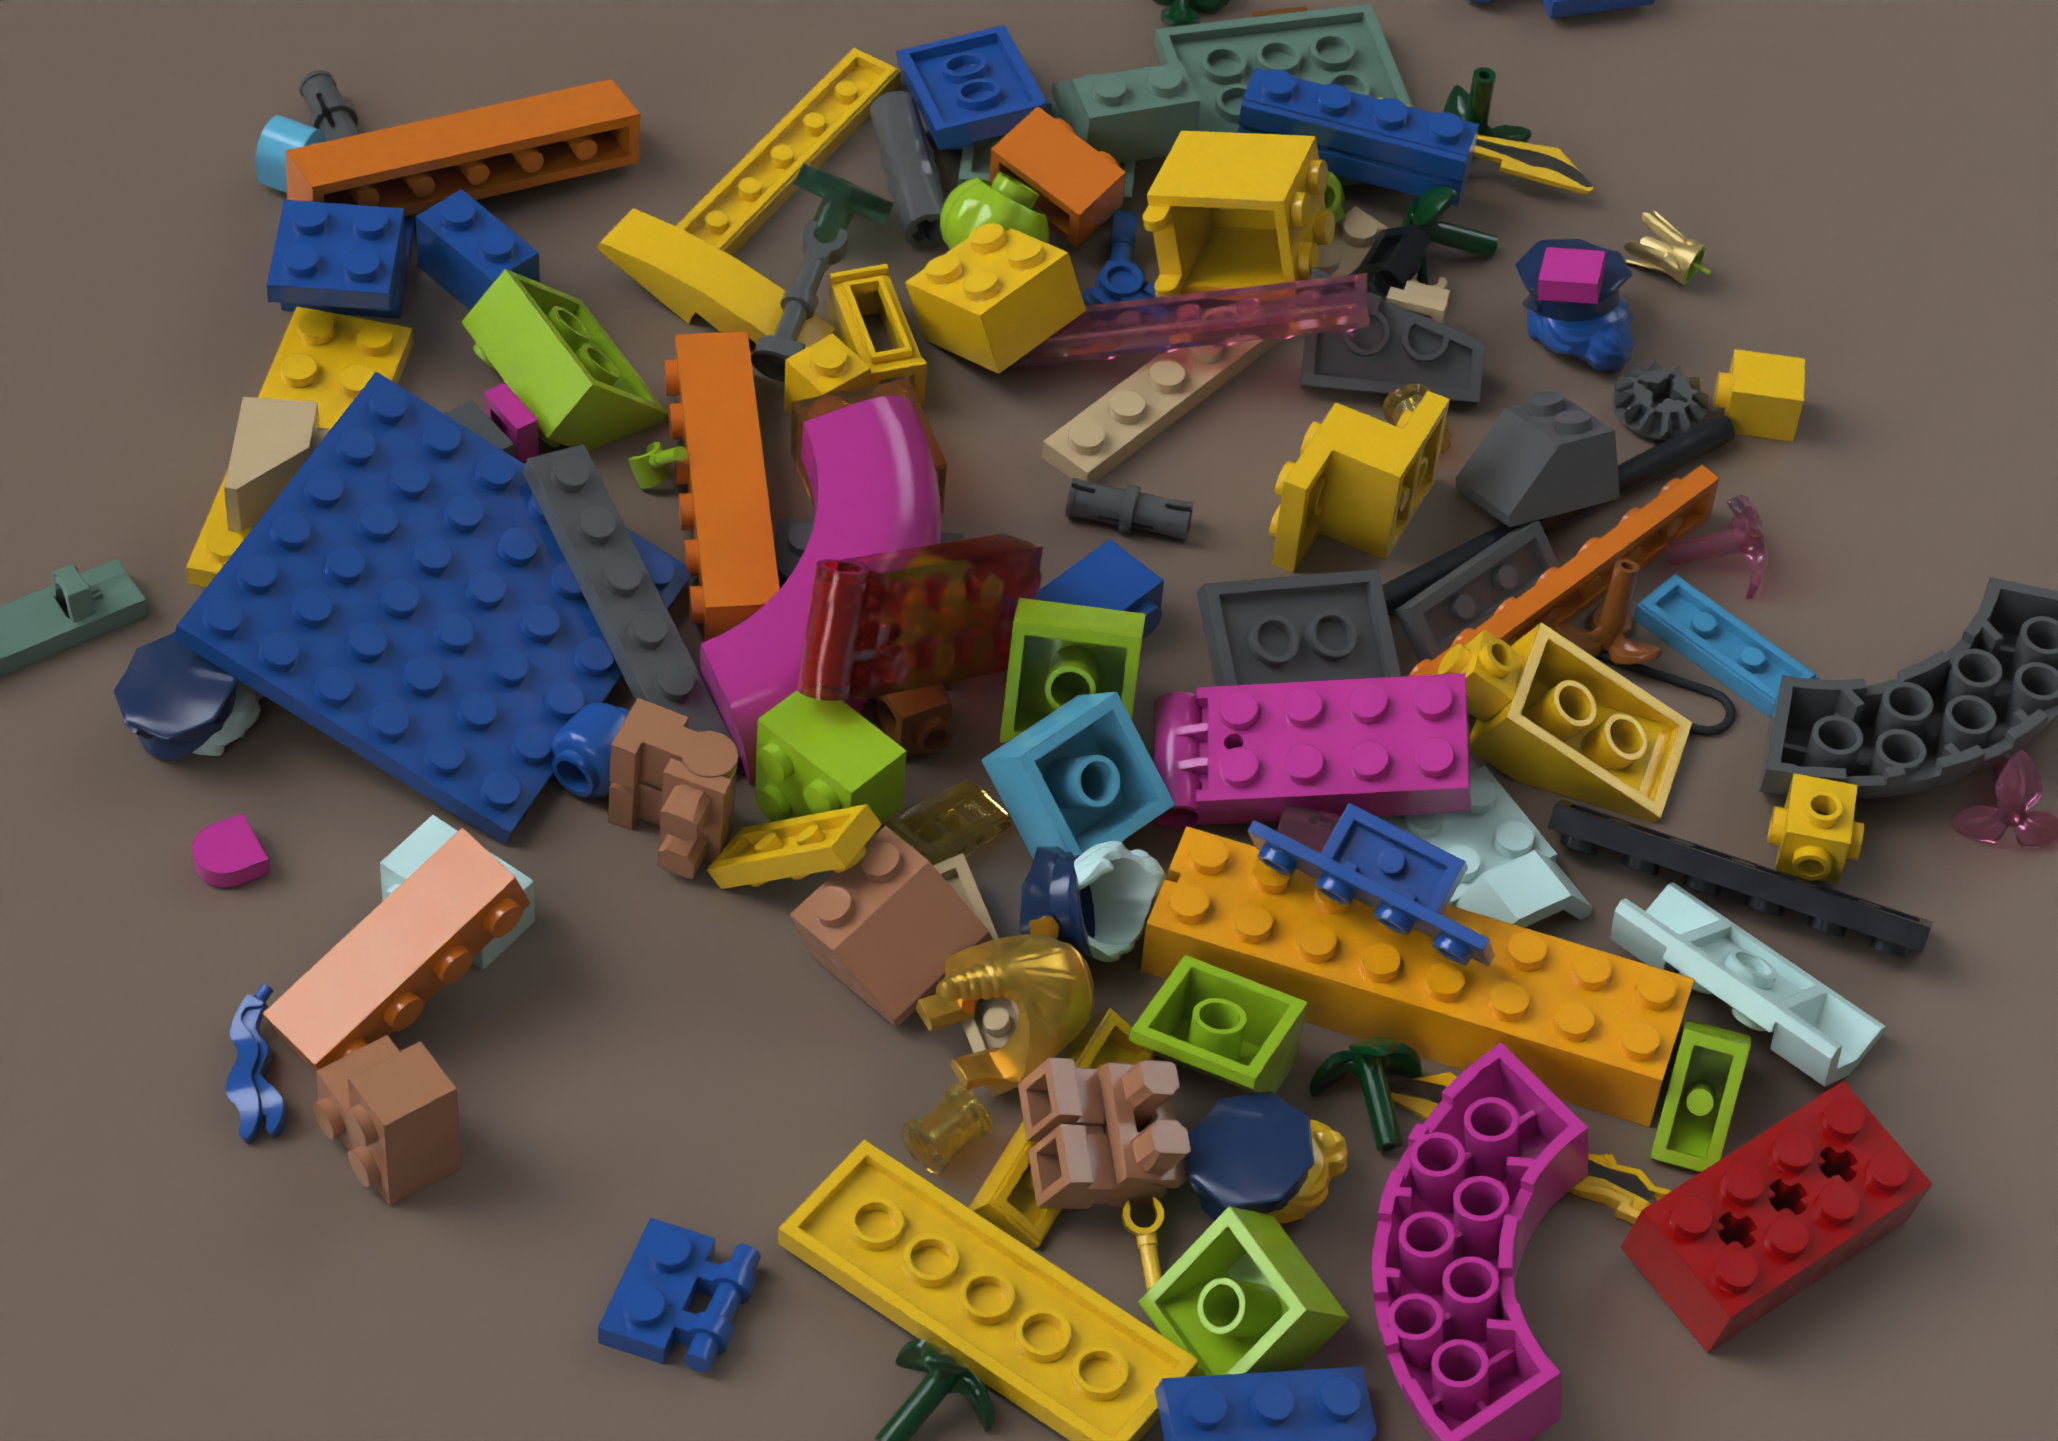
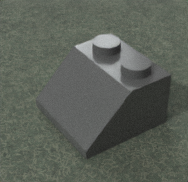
(1542, 462)

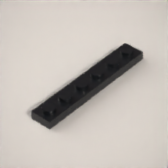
(1765, 887)

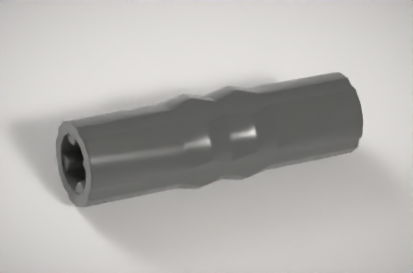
(909, 167)

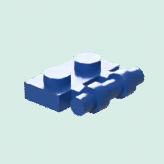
(660, 1287)

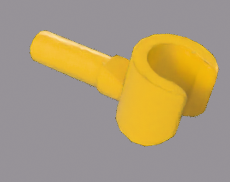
(1146, 1241)

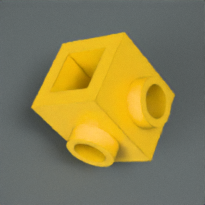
(1812, 841)

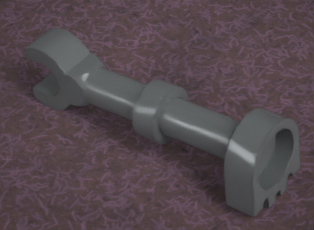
(798, 303)

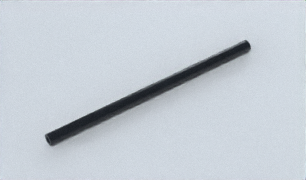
(1631, 475)

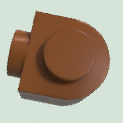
(915, 718)

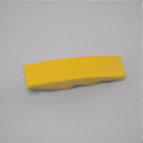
(700, 279)

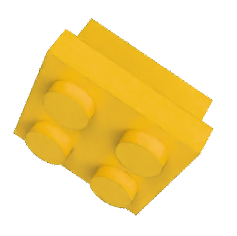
(1357, 480)

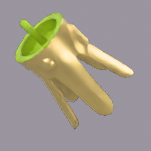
(1677, 257)

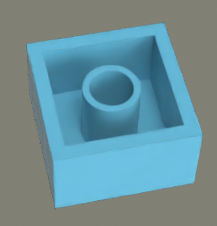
(1078, 777)

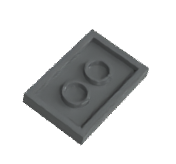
(1298, 629)

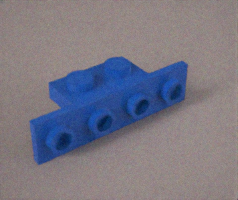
(1386, 870)

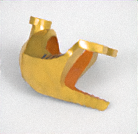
(1045, 982)

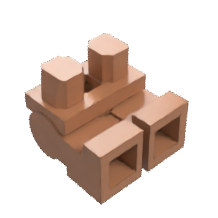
(674, 781)
(1103, 1133)

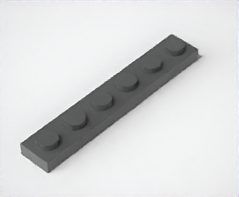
(619, 586)

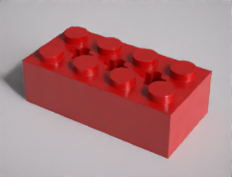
(1775, 1216)

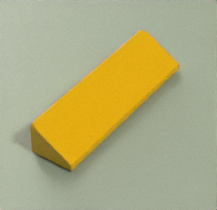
(1008, 1192)

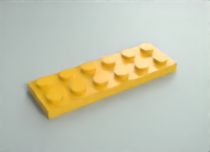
(319, 361)
(984, 1298)

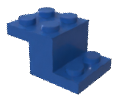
(341, 258)

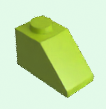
(1700, 1096)

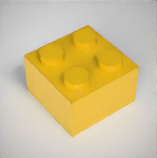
(995, 296)

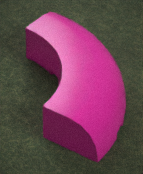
(870, 496)
(1453, 1246)

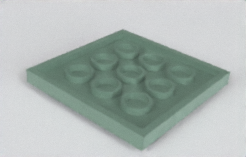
(1314, 45)

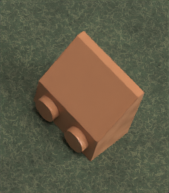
(888, 926)

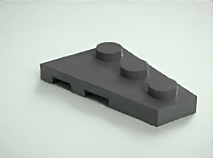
(1394, 353)

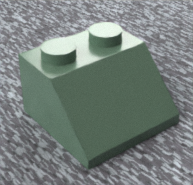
(1130, 111)

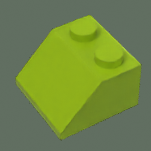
(1223, 1026)
(1244, 1299)

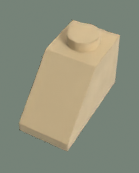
(267, 452)

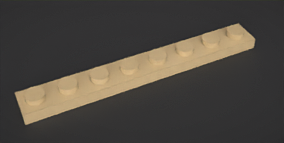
(1180, 379)

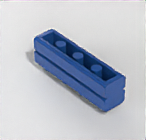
(1363, 135)

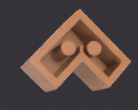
(392, 1116)

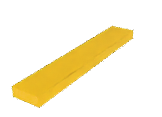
(804, 135)

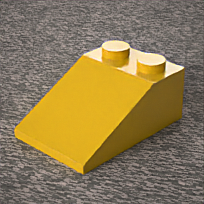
(1583, 731)

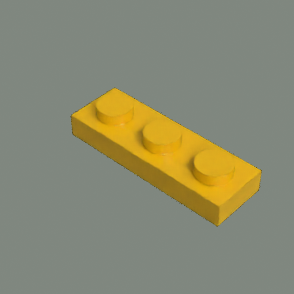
(795, 847)

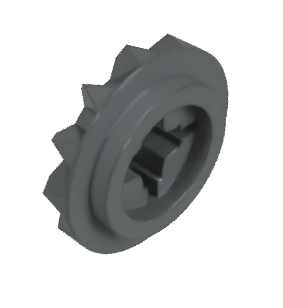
(1634, 402)

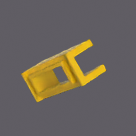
(871, 292)

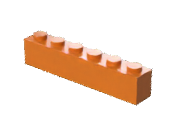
(472, 150)
(723, 477)

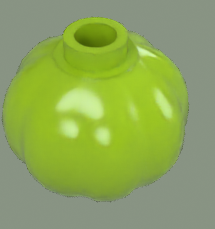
(984, 202)

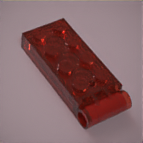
(915, 616)

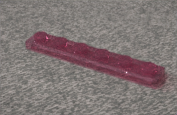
(1208, 319)

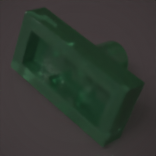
(840, 201)

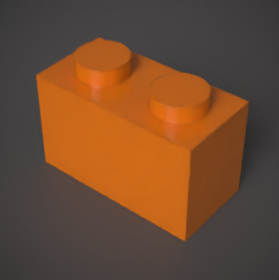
(1072, 177)

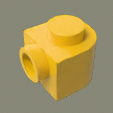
(1490, 673)

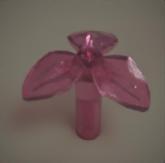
(1744, 539)
(2016, 790)

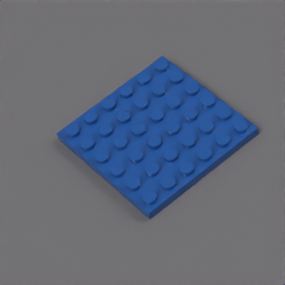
(417, 609)

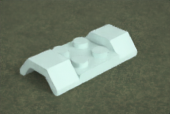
(1508, 860)
(1767, 992)

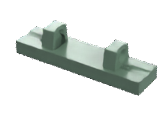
(96, 604)

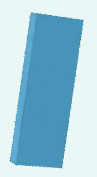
(1718, 642)

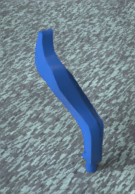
(247, 1080)

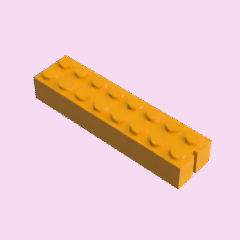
(1572, 1014)

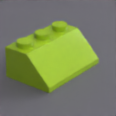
(560, 364)

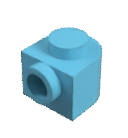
(276, 138)

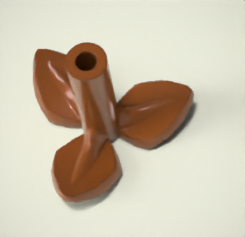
(1612, 622)

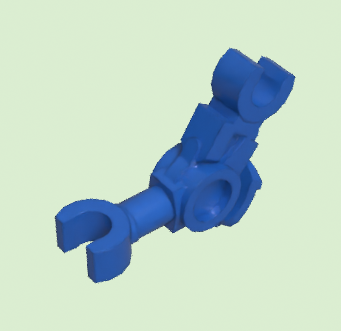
(1120, 277)

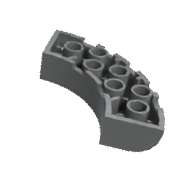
(1936, 717)

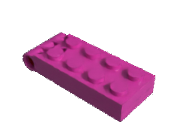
(1314, 746)

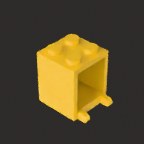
(1238, 211)

